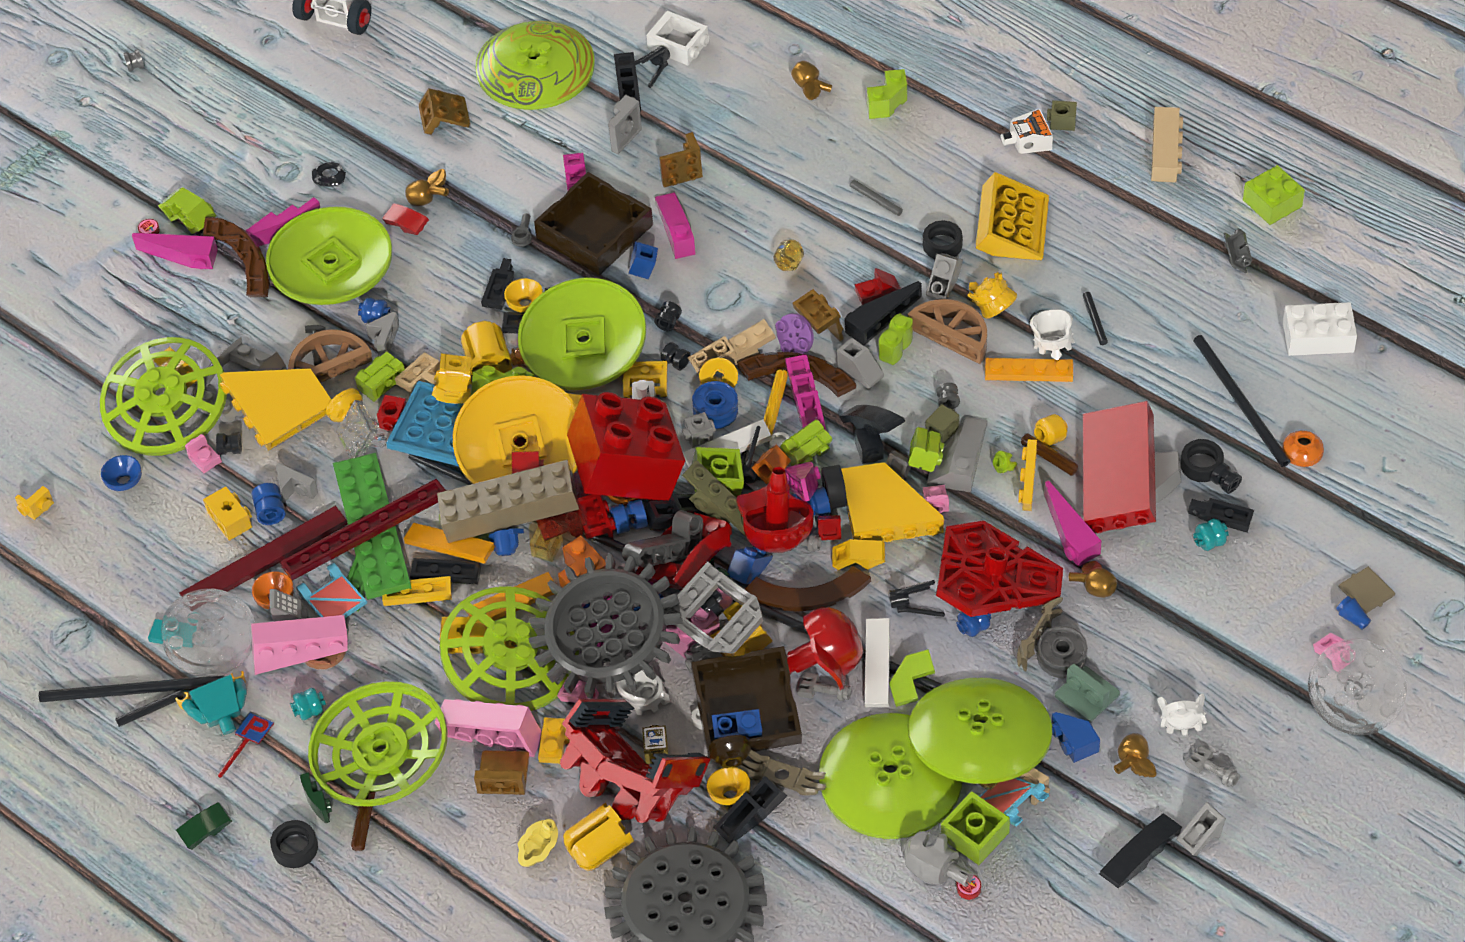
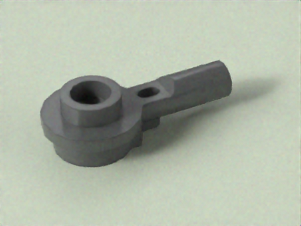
(521, 235)

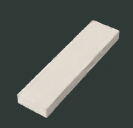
(737, 439)
(877, 662)

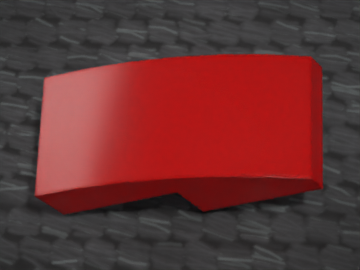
(405, 218)

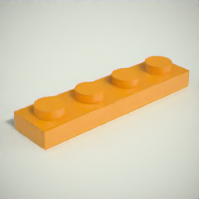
(1029, 369)

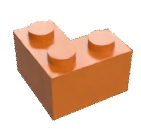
(574, 557)

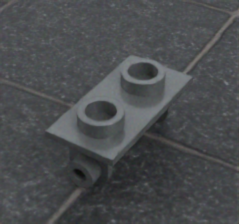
(1238, 252)

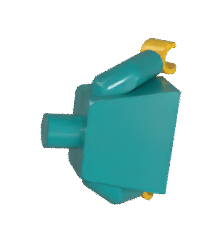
(216, 702)

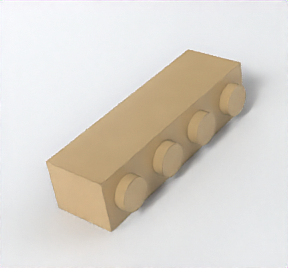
(1165, 144)

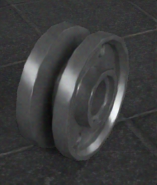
(1061, 639)

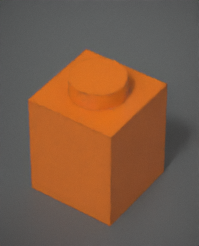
(770, 459)

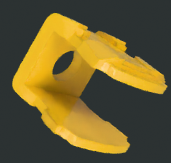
(453, 379)

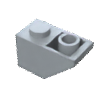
(944, 276)
(859, 363)
(1166, 473)

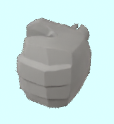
(934, 863)

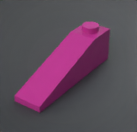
(676, 225)
(186, 250)
(803, 479)
(1076, 536)

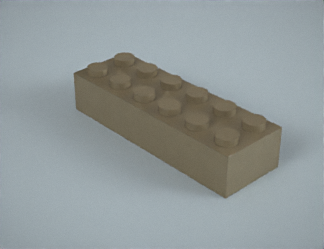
(507, 501)

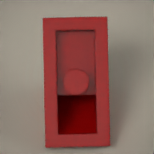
(880, 286)

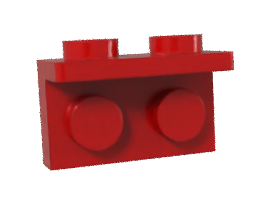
(596, 517)

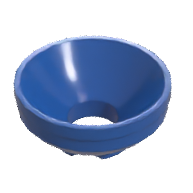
(119, 467)

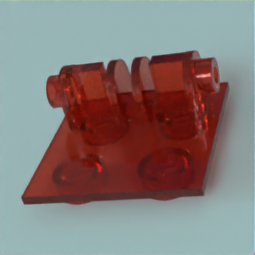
(562, 523)

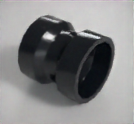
(668, 315)
(675, 356)
(228, 443)
(1226, 478)

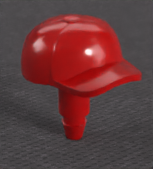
(773, 516)
(832, 645)

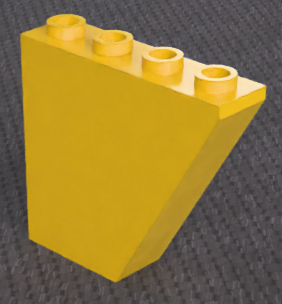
(276, 401)
(886, 506)

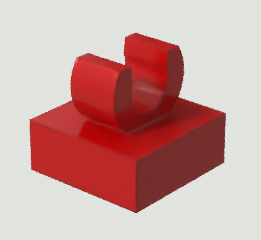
(829, 527)

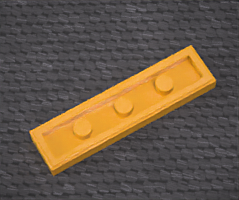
(435, 540)
(538, 584)

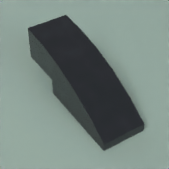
(661, 513)
(750, 810)

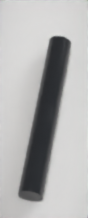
(1095, 318)
(149, 708)

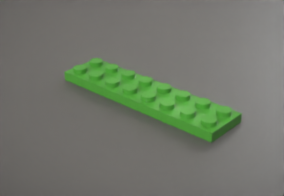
(380, 557)

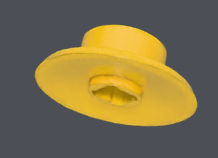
(724, 366)

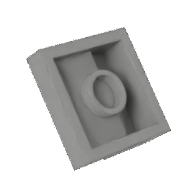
(625, 123)

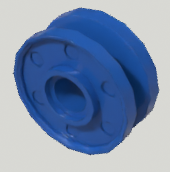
(717, 401)

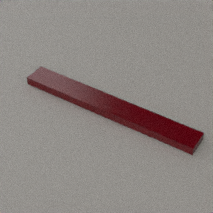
(362, 530)
(273, 552)

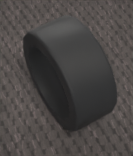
(942, 228)
(1200, 446)
(834, 485)
(296, 859)

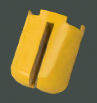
(486, 346)
(596, 838)

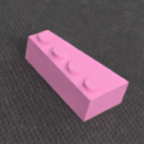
(296, 641)
(492, 724)

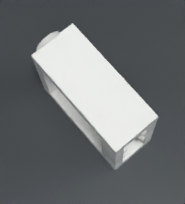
(680, 53)

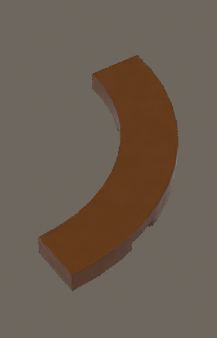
(246, 249)
(828, 375)
(810, 597)

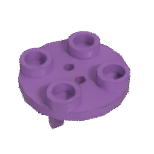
(794, 324)

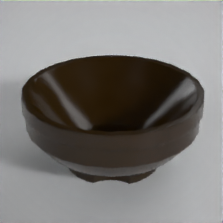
(729, 750)

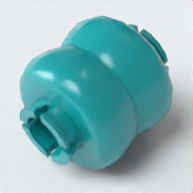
(1210, 534)
(307, 704)

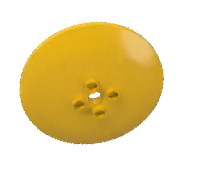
(511, 410)

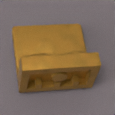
(443, 107)
(682, 165)
(819, 313)
(502, 772)

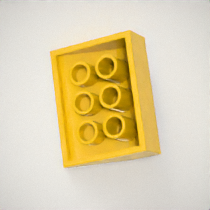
(1011, 219)

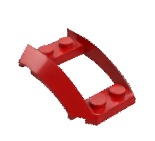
(714, 538)

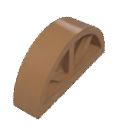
(946, 335)
(342, 363)

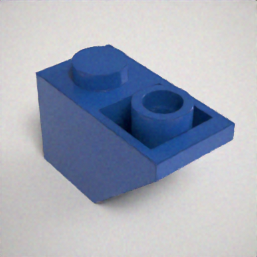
(642, 260)
(748, 564)
(737, 723)
(1076, 736)

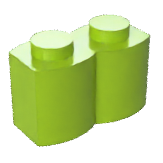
(895, 339)

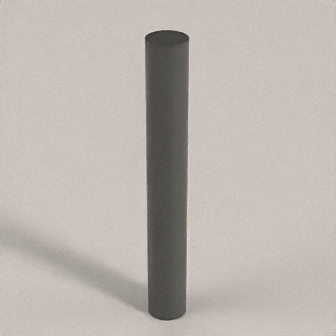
(876, 197)

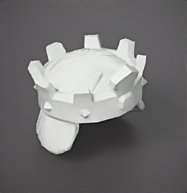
(1052, 331)
(648, 693)
(1182, 715)

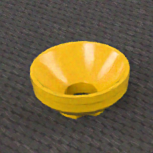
(521, 290)
(341, 403)
(727, 780)

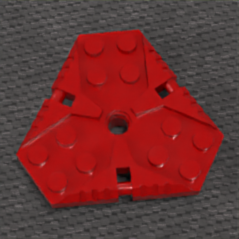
(989, 573)

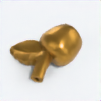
(806, 77)
(422, 191)
(1097, 580)
(1133, 754)

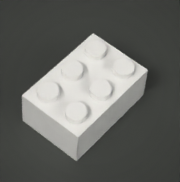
(1319, 328)

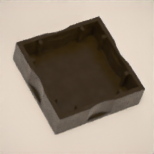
(593, 223)
(746, 684)

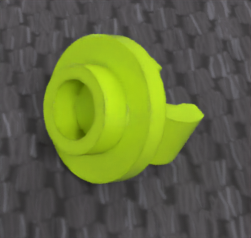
(1002, 462)

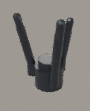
(657, 57)
(748, 473)
(900, 598)

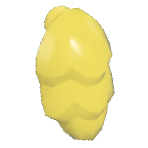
(537, 842)

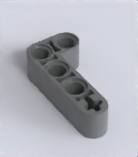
(685, 535)

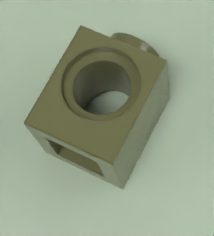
(1062, 115)
(943, 421)

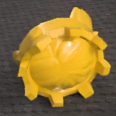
(992, 295)

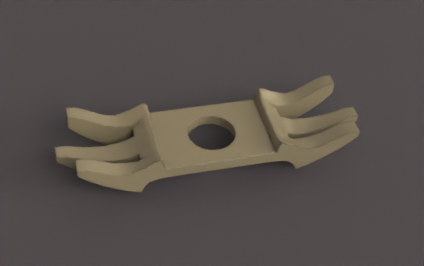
(1027, 646)
(796, 778)

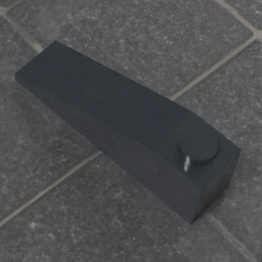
(876, 315)

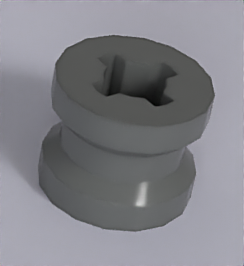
(948, 395)

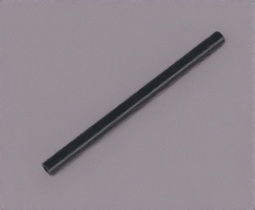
(1241, 401)
(125, 689)

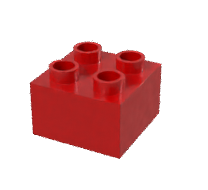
(625, 447)

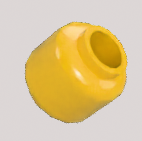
(1051, 429)

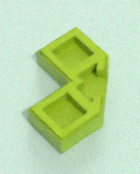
(912, 667)

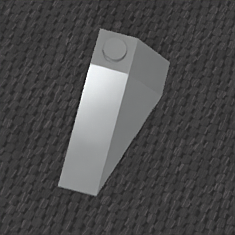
(960, 457)

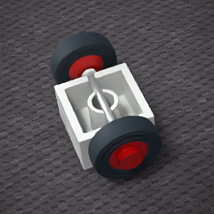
(349, 14)

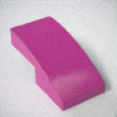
(574, 168)

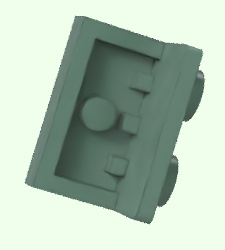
(1086, 692)

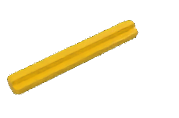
(775, 399)

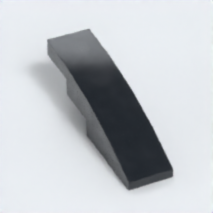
(626, 76)
(873, 418)
(1140, 850)

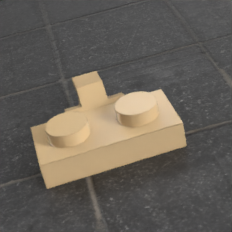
(421, 369)

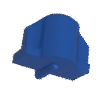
(505, 541)

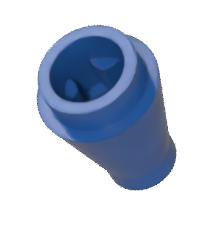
(1352, 611)

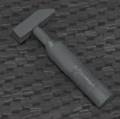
(313, 329)

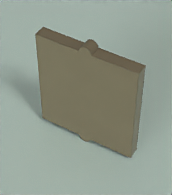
(1367, 589)

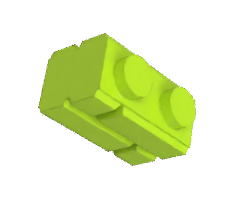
(379, 376)
(807, 443)
(925, 449)

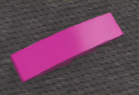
(268, 226)
(804, 390)

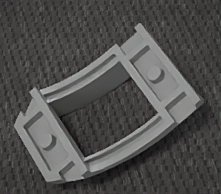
(246, 357)
(740, 625)

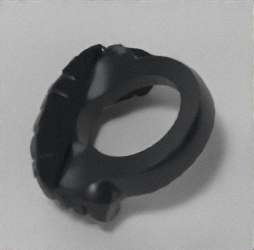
(335, 180)

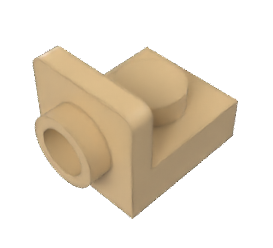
(1035, 777)

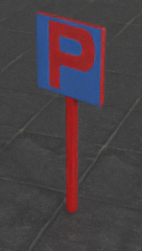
(253, 729)

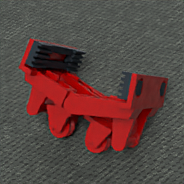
(606, 757)

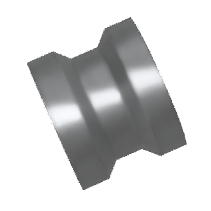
(133, 60)

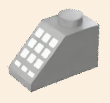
(286, 607)

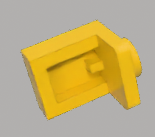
(36, 504)

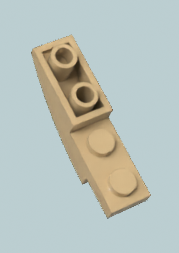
(737, 348)

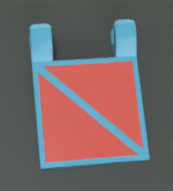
(334, 598)
(1011, 794)

